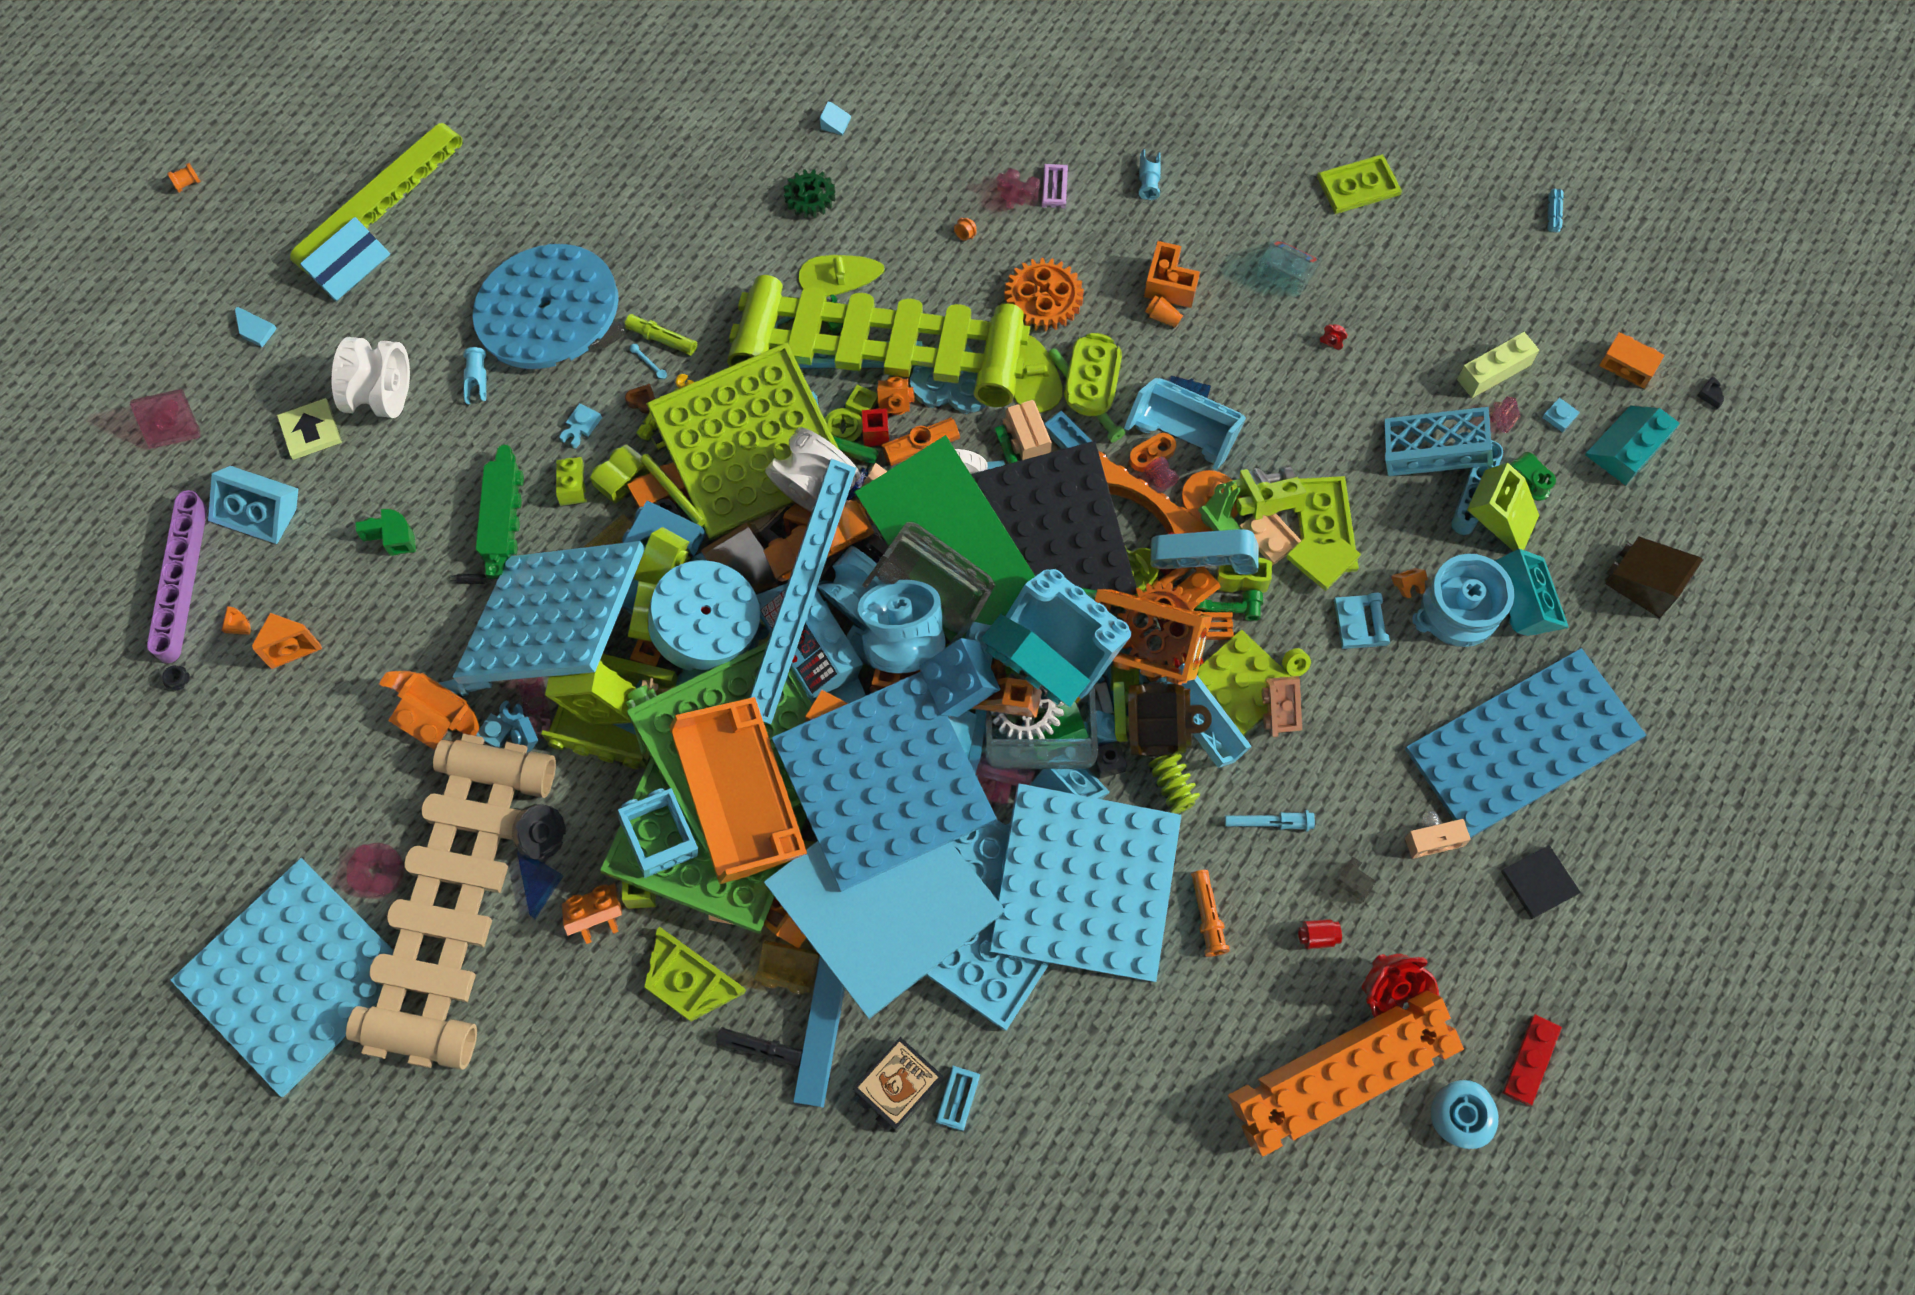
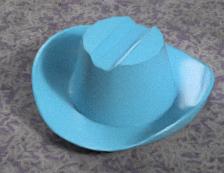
(1465, 1114)

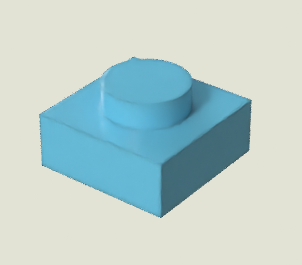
(1561, 415)

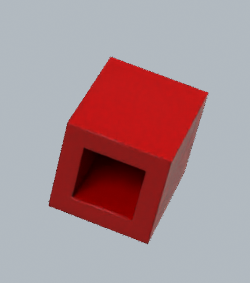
(875, 427)

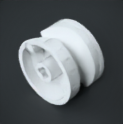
(370, 376)
(804, 470)

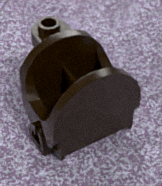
(1163, 719)

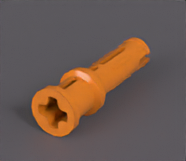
(1211, 926)

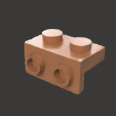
(1283, 705)

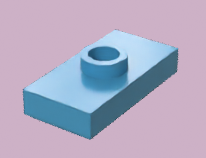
(1064, 431)

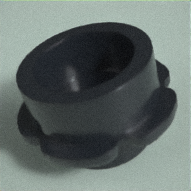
(170, 674)

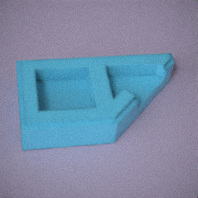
(253, 327)

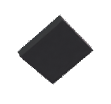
(1540, 882)

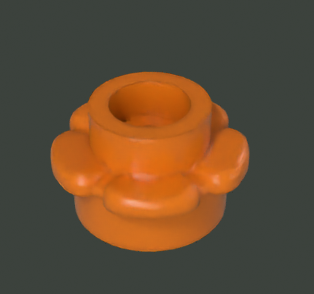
(965, 229)

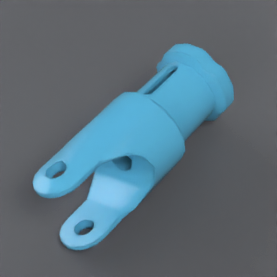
(1149, 176)
(474, 372)

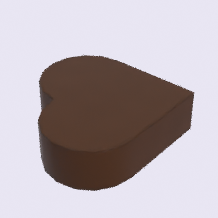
(639, 397)

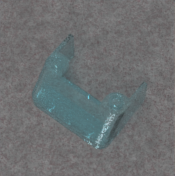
(1043, 753)

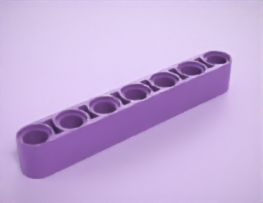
(181, 587)

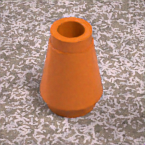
(1163, 311)

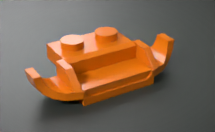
(428, 708)

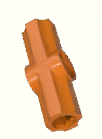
(906, 446)

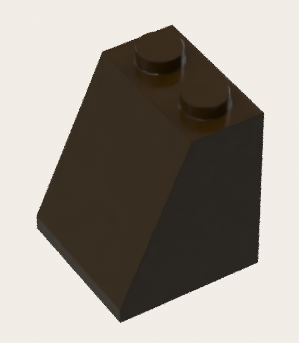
(744, 553)
(1652, 574)

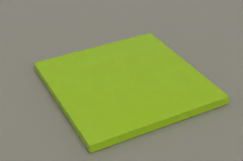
(730, 431)

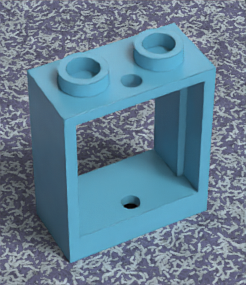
(668, 857)

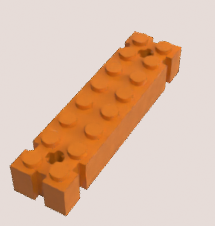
(1345, 1072)

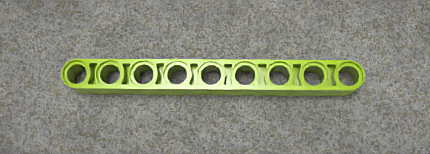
(386, 188)

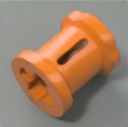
(183, 177)

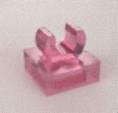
(1506, 414)

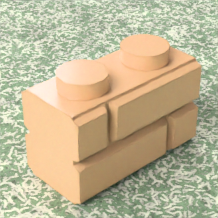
(1027, 430)

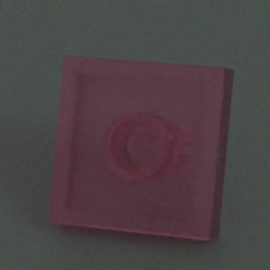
(165, 418)
(1004, 778)

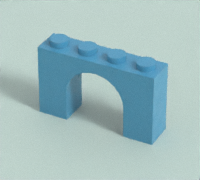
(651, 518)

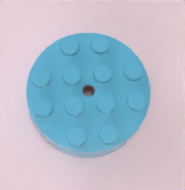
(703, 615)

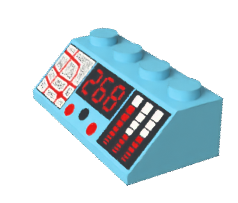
(823, 653)

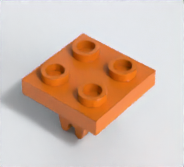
(592, 909)

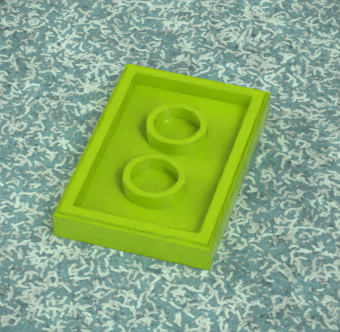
(1359, 184)

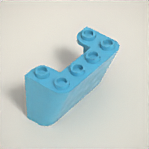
(1070, 623)

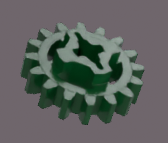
(809, 193)

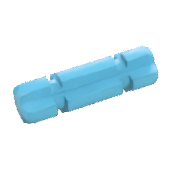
(1555, 210)

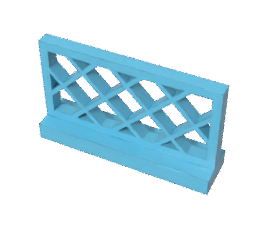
(1438, 456)

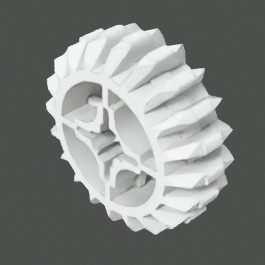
(1030, 729)

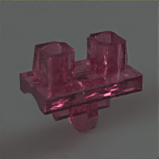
(1017, 191)

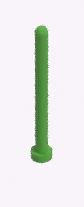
(1114, 432)

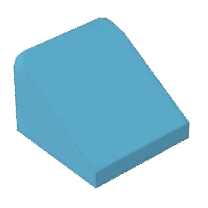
(834, 119)

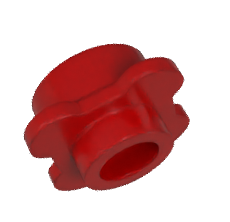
(1334, 336)

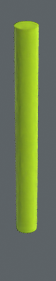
(671, 488)

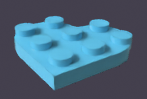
(938, 393)

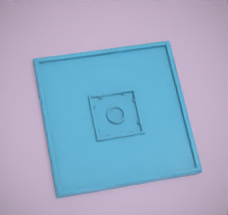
(890, 926)

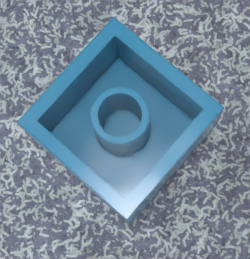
(959, 677)

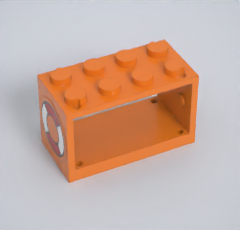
(1149, 668)

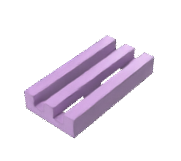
(1054, 201)

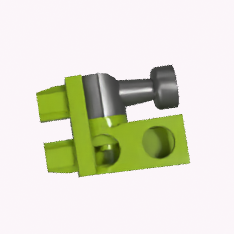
(1269, 493)

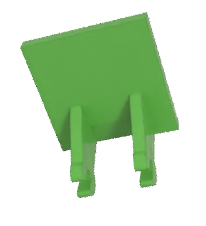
(1217, 511)

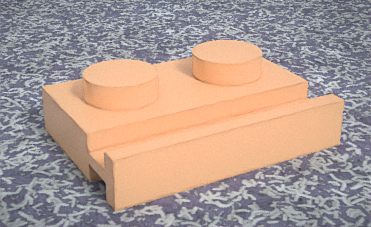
(1273, 536)

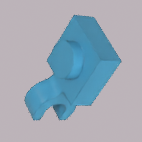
(522, 730)

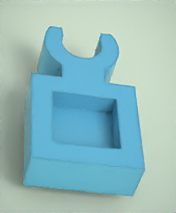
(581, 422)
(495, 730)

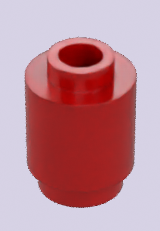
(1320, 934)

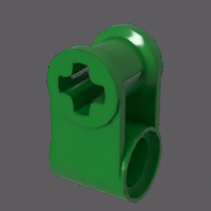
(1535, 475)

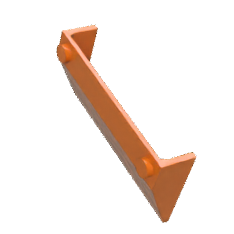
(737, 789)

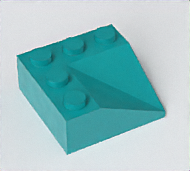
(1027, 652)

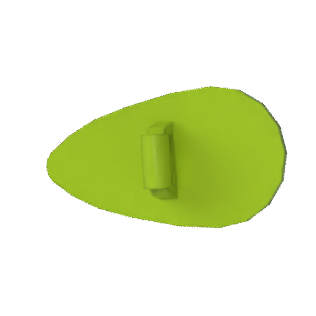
(839, 273)
(1039, 377)

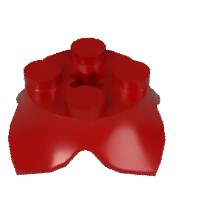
(1395, 981)

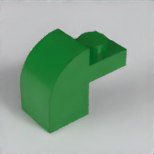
(392, 528)

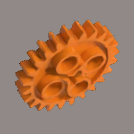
(1045, 293)
(1172, 646)

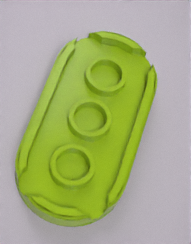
(1092, 374)

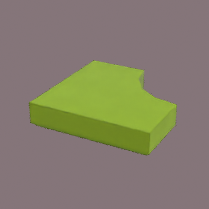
(1323, 561)

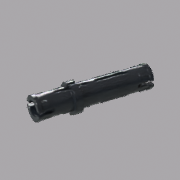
(760, 1047)

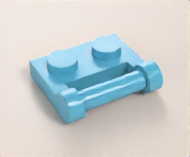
(1353, 623)

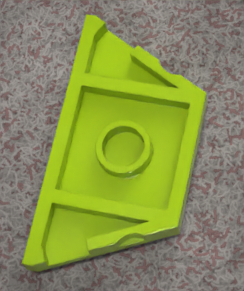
(686, 979)

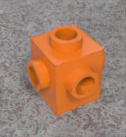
(895, 395)

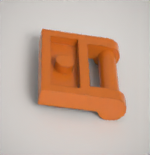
(1199, 584)

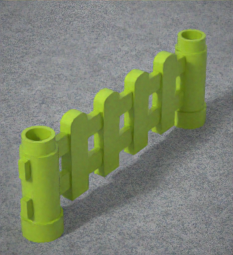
(995, 368)

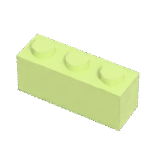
(1498, 364)

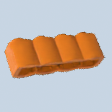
(851, 529)

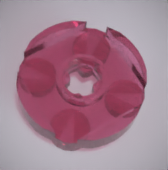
(383, 883)

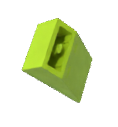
(1505, 505)

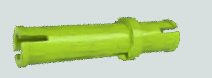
(651, 330)

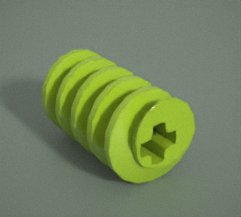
(1174, 782)

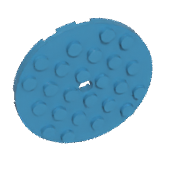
(535, 337)

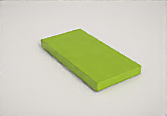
(1326, 512)

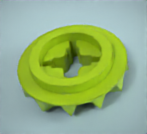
(851, 419)

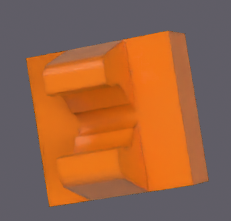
(1408, 578)

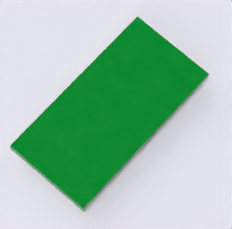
(946, 501)

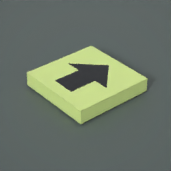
(309, 428)

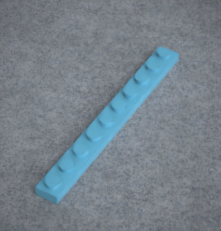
(801, 587)

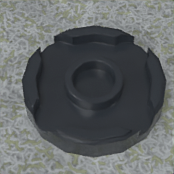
(538, 831)

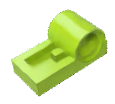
(570, 481)

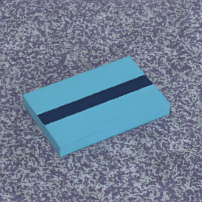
(345, 259)

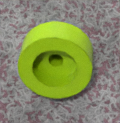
(1296, 662)

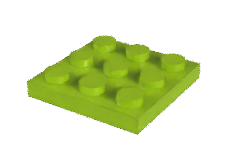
(1237, 679)

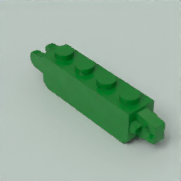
(498, 511)

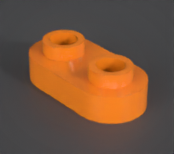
(1150, 451)

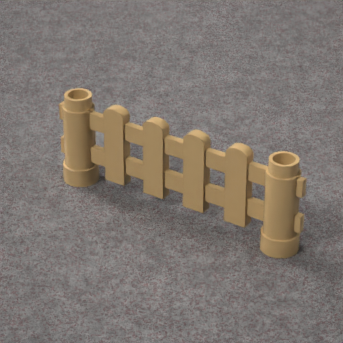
(430, 1036)

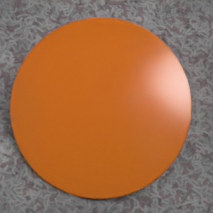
(1200, 489)

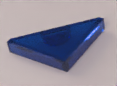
(538, 883)

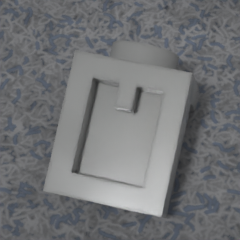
(1102, 698)

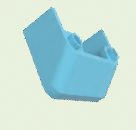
(1188, 417)

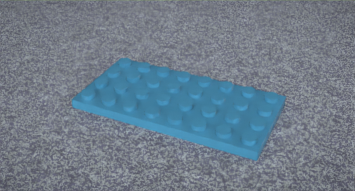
(1525, 742)

